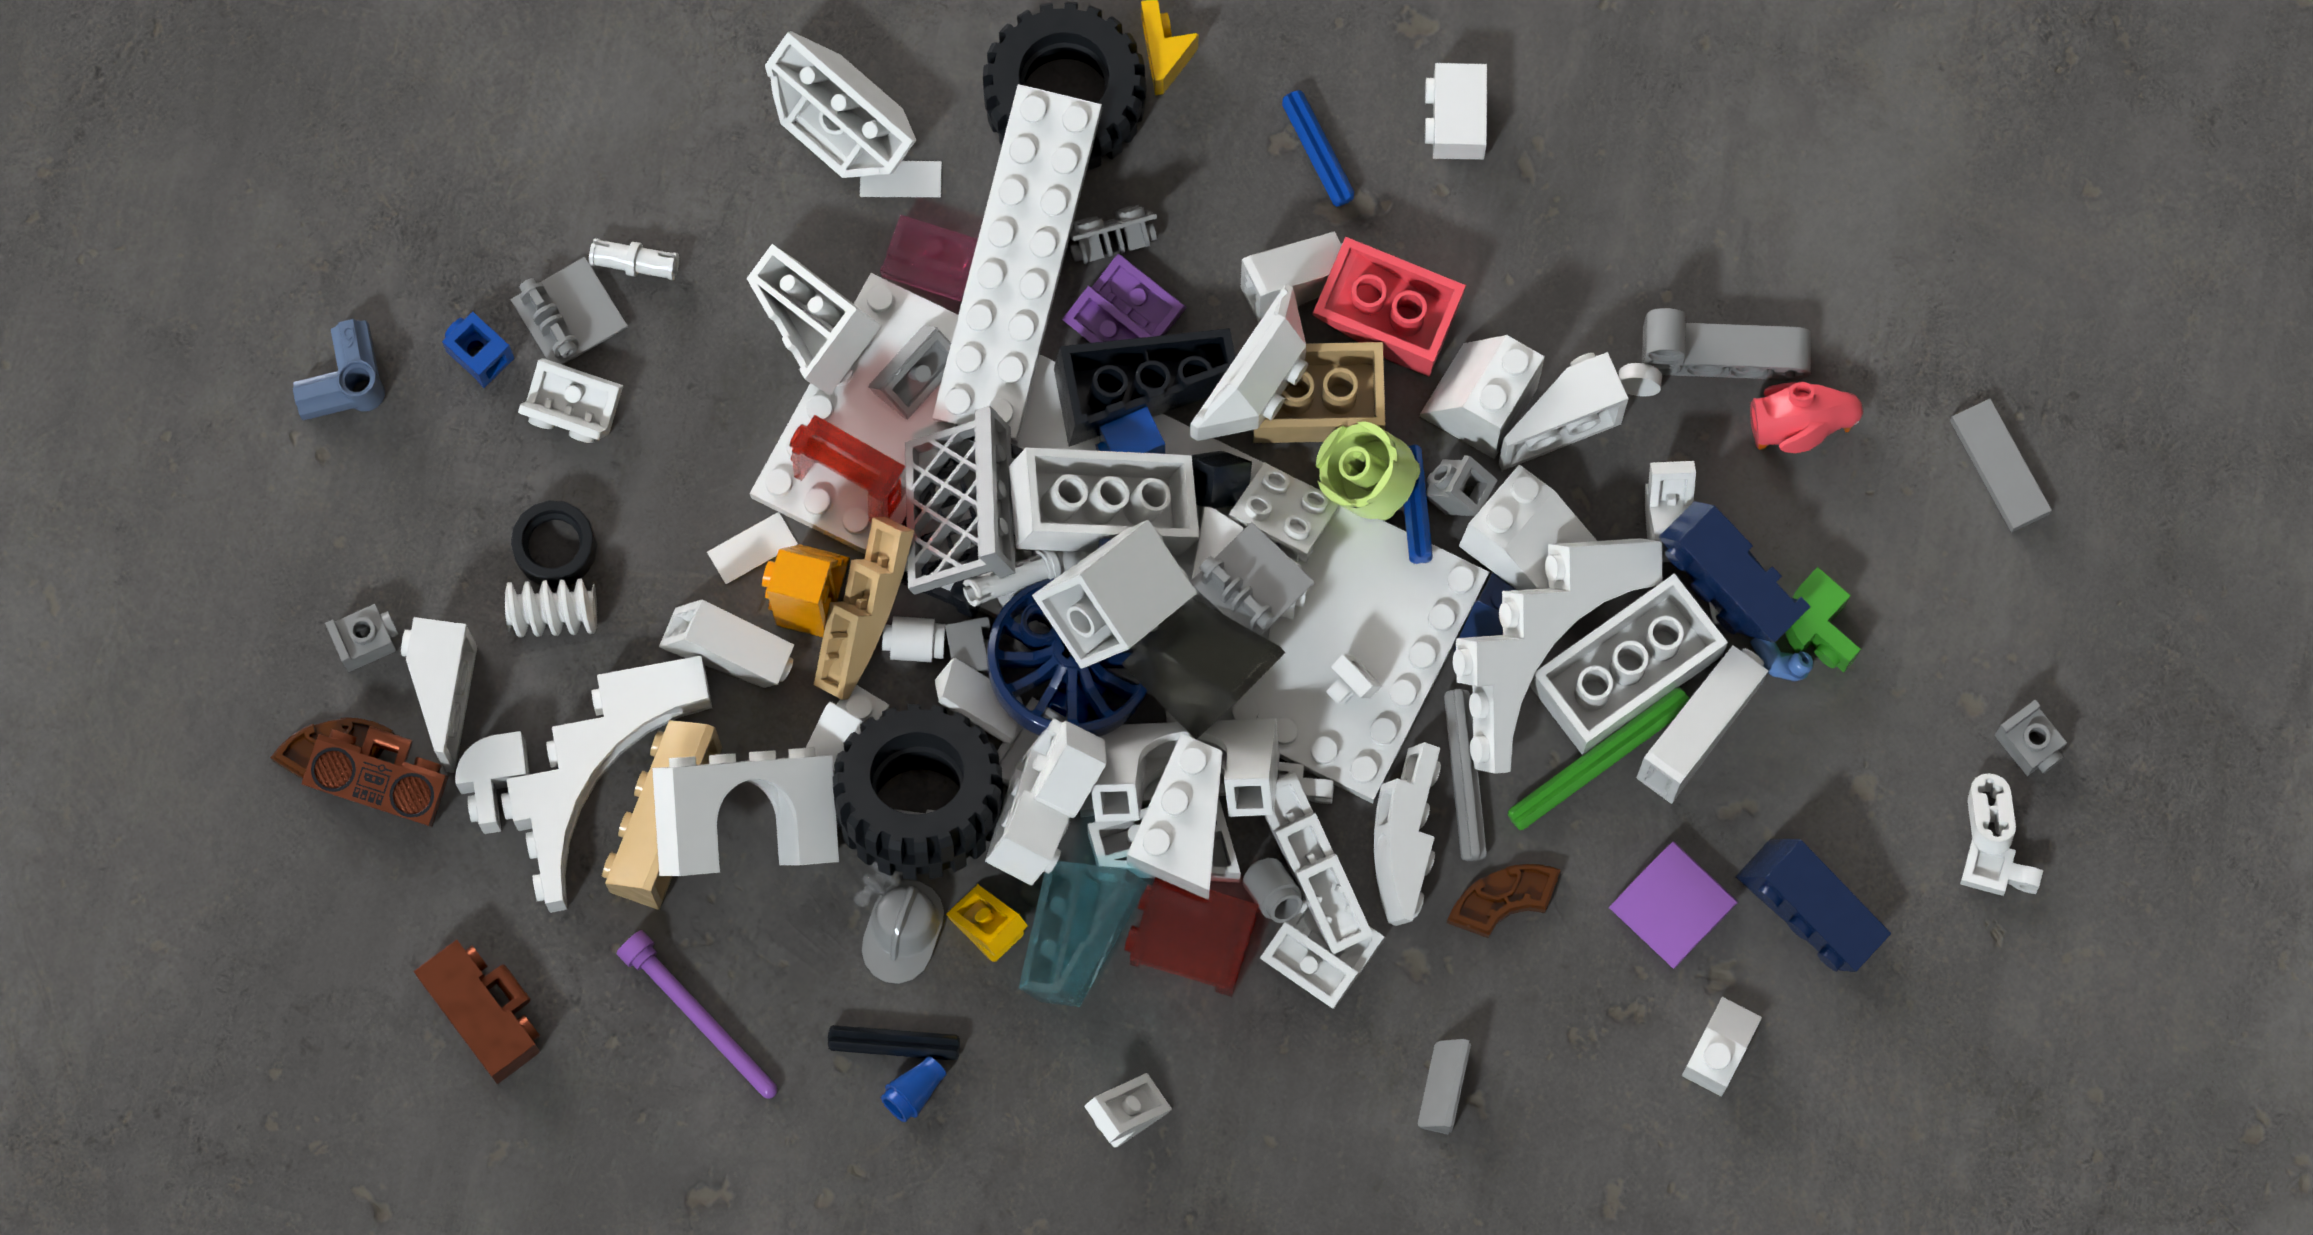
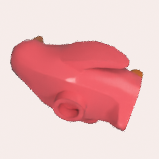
(1801, 415)

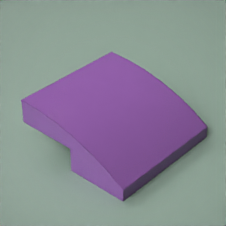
(1123, 306)
(1673, 904)

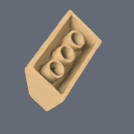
(635, 867)

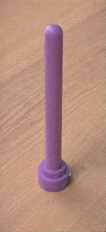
(639, 952)

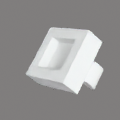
(1353, 679)

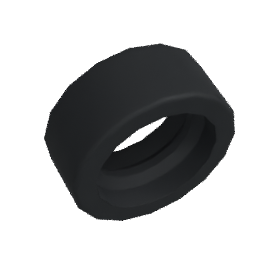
(543, 513)

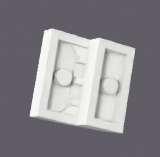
(1306, 959)

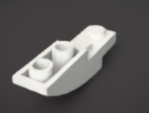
(1400, 850)

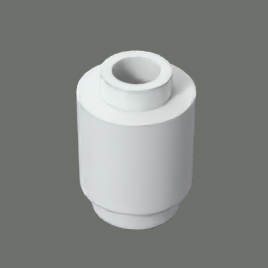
(914, 639)

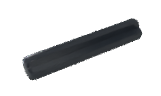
(893, 1042)

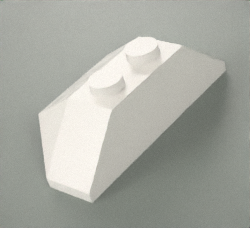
(837, 109)
(1257, 375)

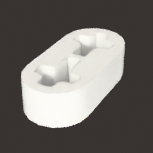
(2001, 814)

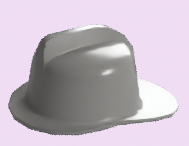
(902, 932)

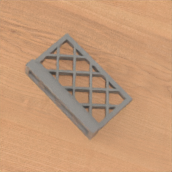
(993, 504)

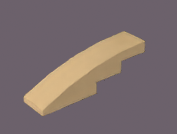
(859, 620)

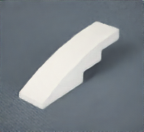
(1316, 867)

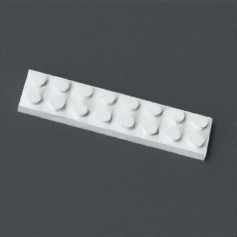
(1018, 257)

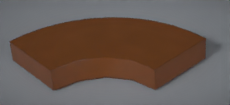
(297, 749)
(1502, 894)

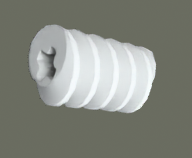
(551, 608)

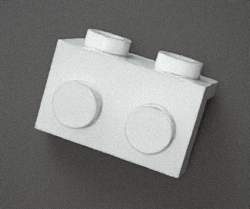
(571, 401)

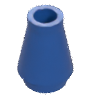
(912, 1090)

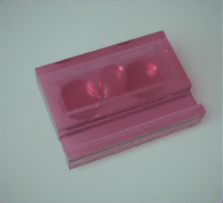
(929, 258)

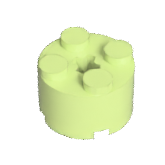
(1366, 470)

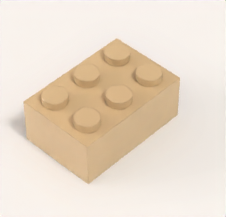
(1335, 391)

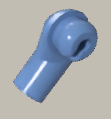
(1782, 664)

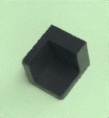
(1220, 478)

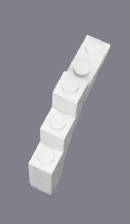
(1532, 622)
(551, 801)

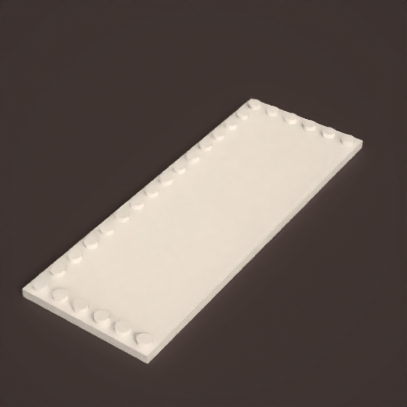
(1363, 601)

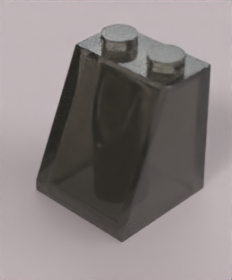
(1200, 664)

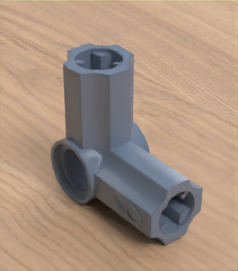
(334, 390)

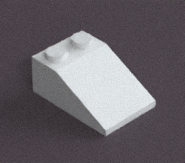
(1576, 406)
(1515, 529)
(441, 669)

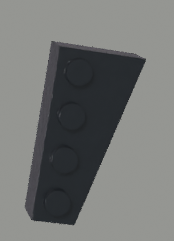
(1122, 376)

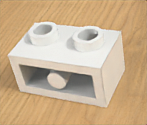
(1458, 111)

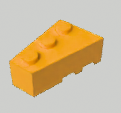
(803, 586)

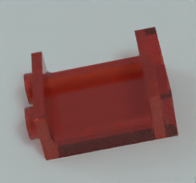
(851, 459)
(1192, 934)

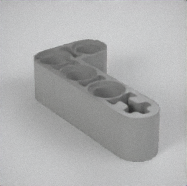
(1724, 349)

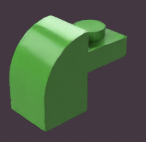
(1815, 625)

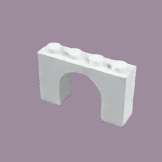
(1141, 752)
(691, 796)

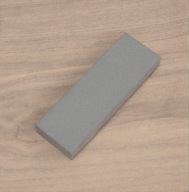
(2000, 465)

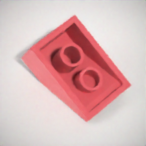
(1389, 302)

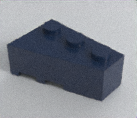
(1729, 574)
(1814, 903)

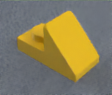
(1165, 53)
(987, 922)

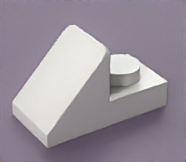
(843, 719)
(1127, 1109)

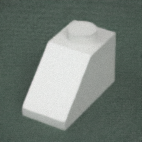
(1721, 1046)

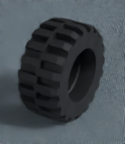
(1075, 36)
(911, 742)

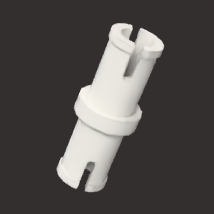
(634, 259)

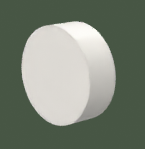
(1640, 379)

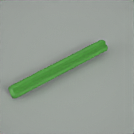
(1598, 759)

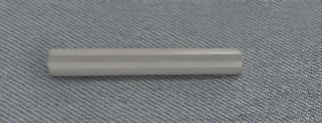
(1464, 776)

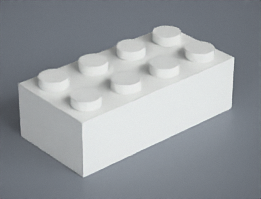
(1086, 495)
(1628, 664)

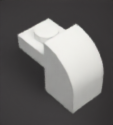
(1667, 496)
(485, 769)

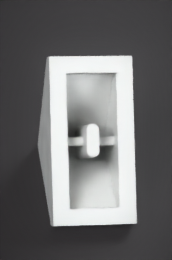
(1071, 769)

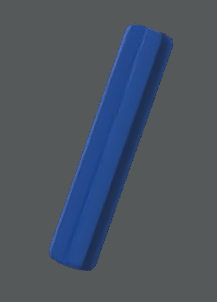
(1318, 148)
(1417, 517)

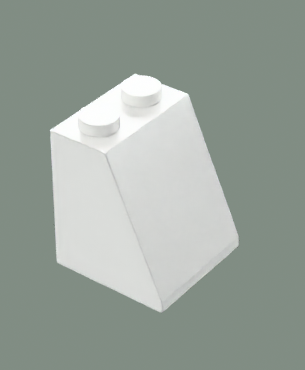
(1485, 392)
(1115, 595)

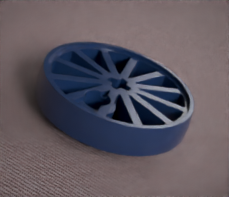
(1052, 664)

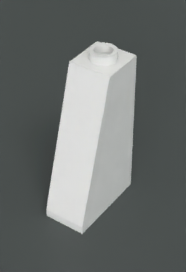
(1702, 723)

